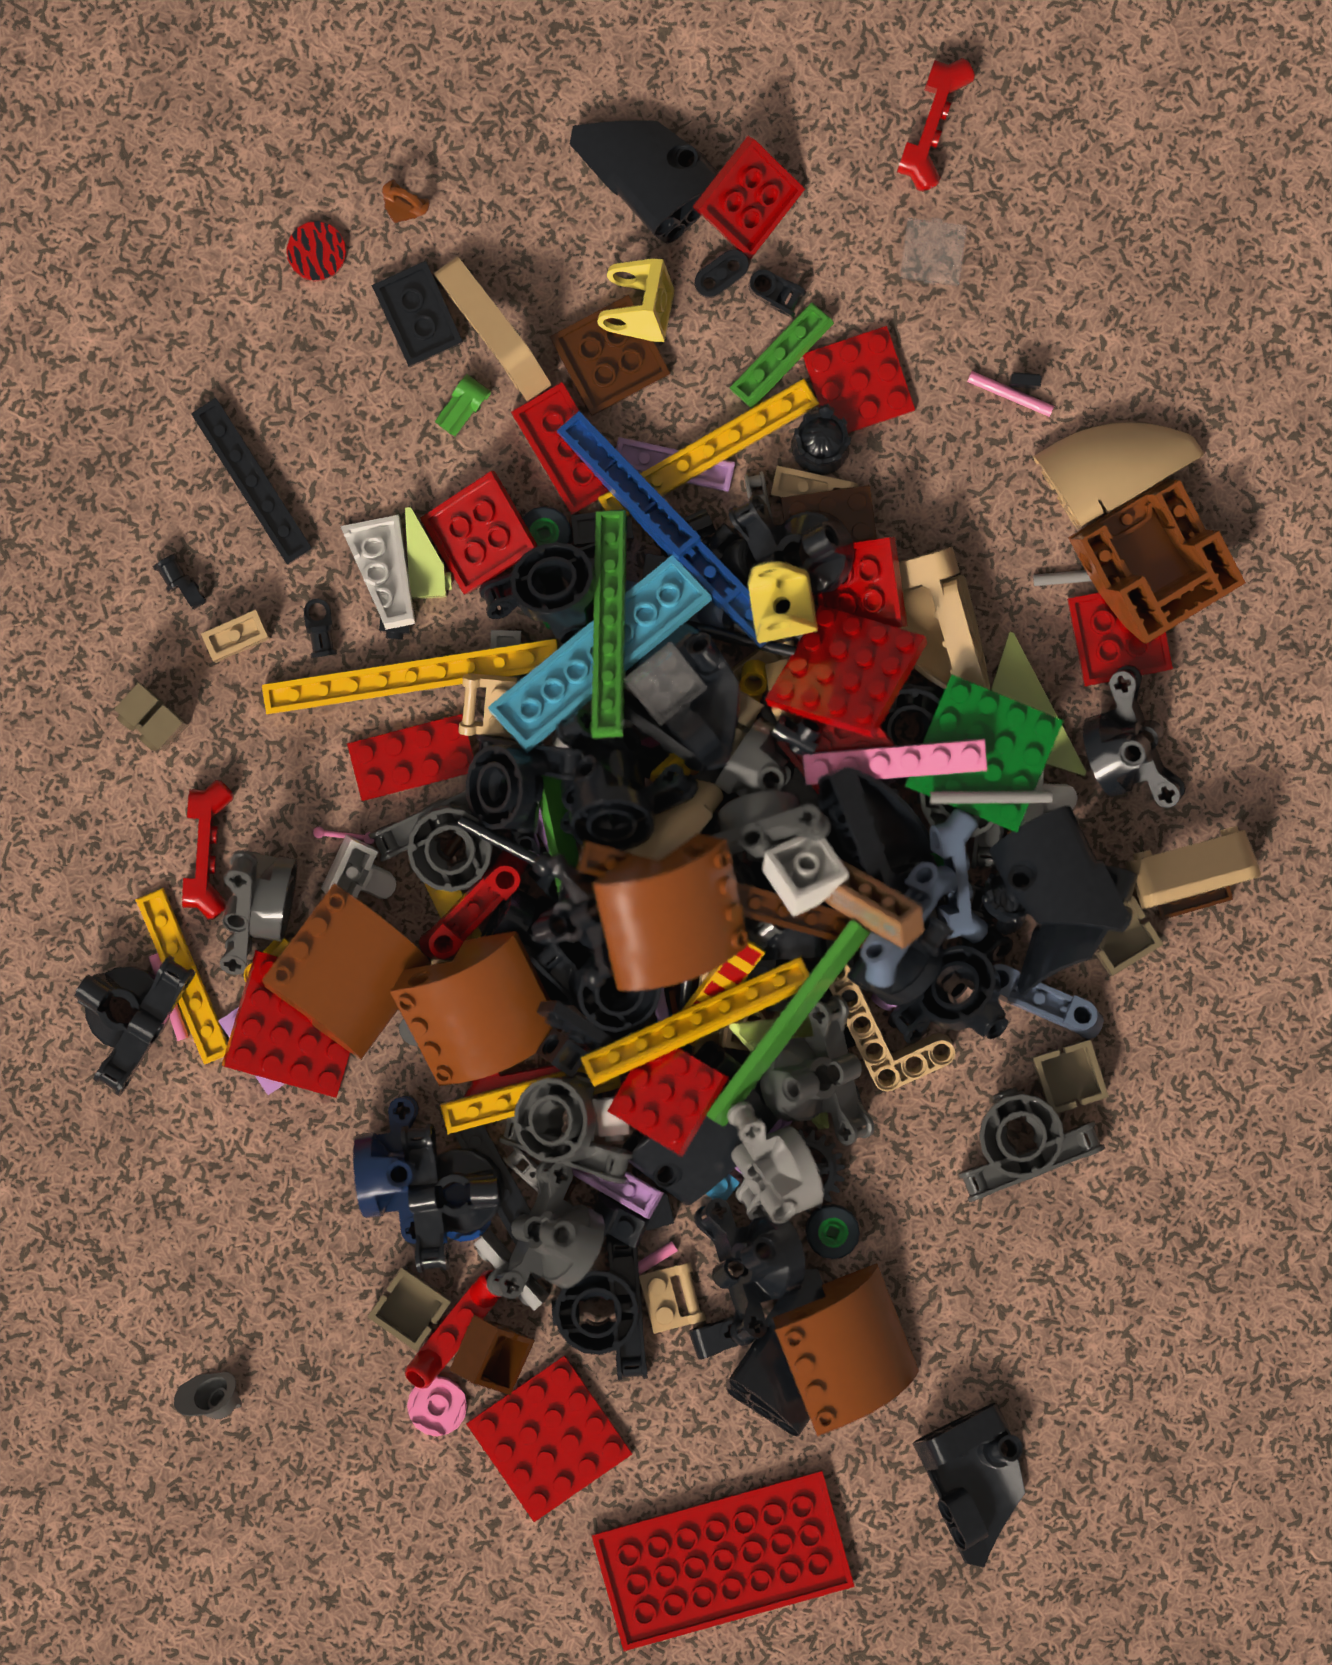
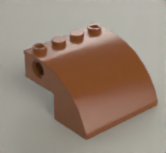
(1156, 560)
(671, 915)
(343, 970)
(475, 1010)
(847, 1350)

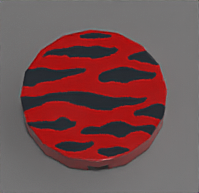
(316, 251)

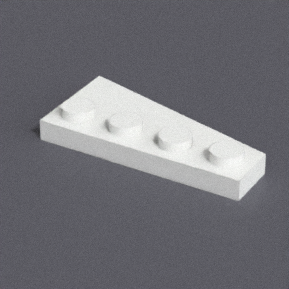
(383, 565)

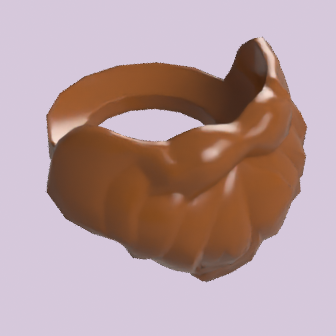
(402, 204)

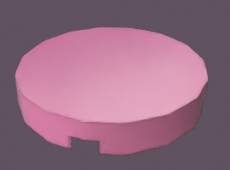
(444, 1400)

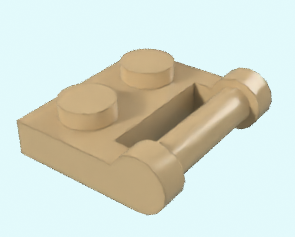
(495, 688)
(662, 1300)

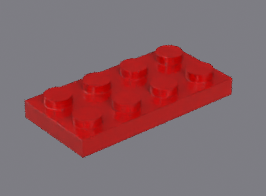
(568, 473)
(410, 757)

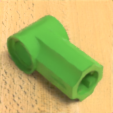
(465, 401)

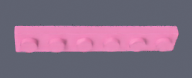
(901, 760)

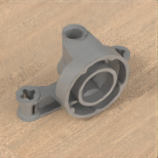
(776, 1168)

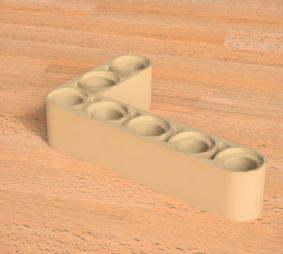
(493, 328)
(884, 1059)

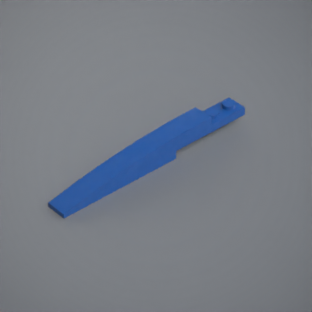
(660, 520)

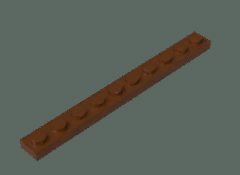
(754, 901)

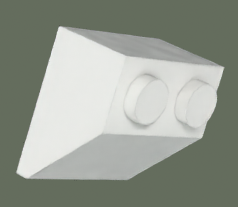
(803, 872)

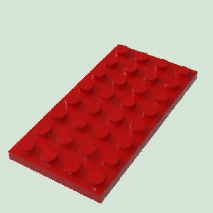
(722, 1560)

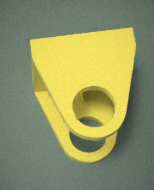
(652, 317)
(782, 584)

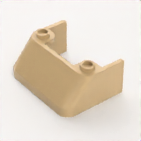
(1193, 868)

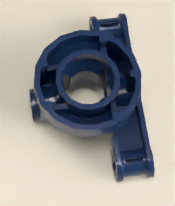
(379, 1169)

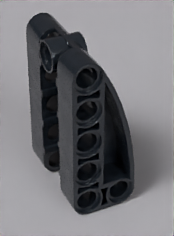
(710, 1151)

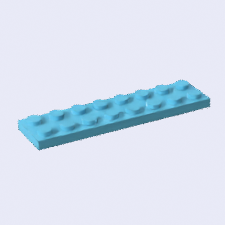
(565, 678)

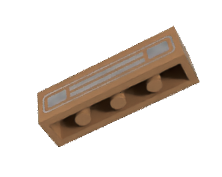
(877, 907)

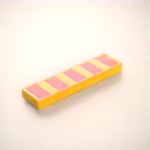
(727, 976)

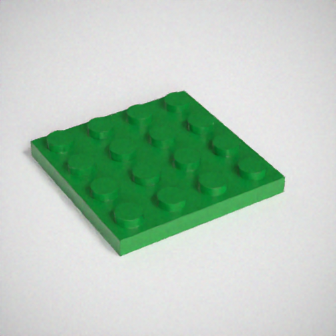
(1015, 741)

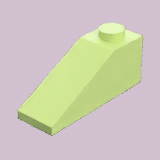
(425, 567)

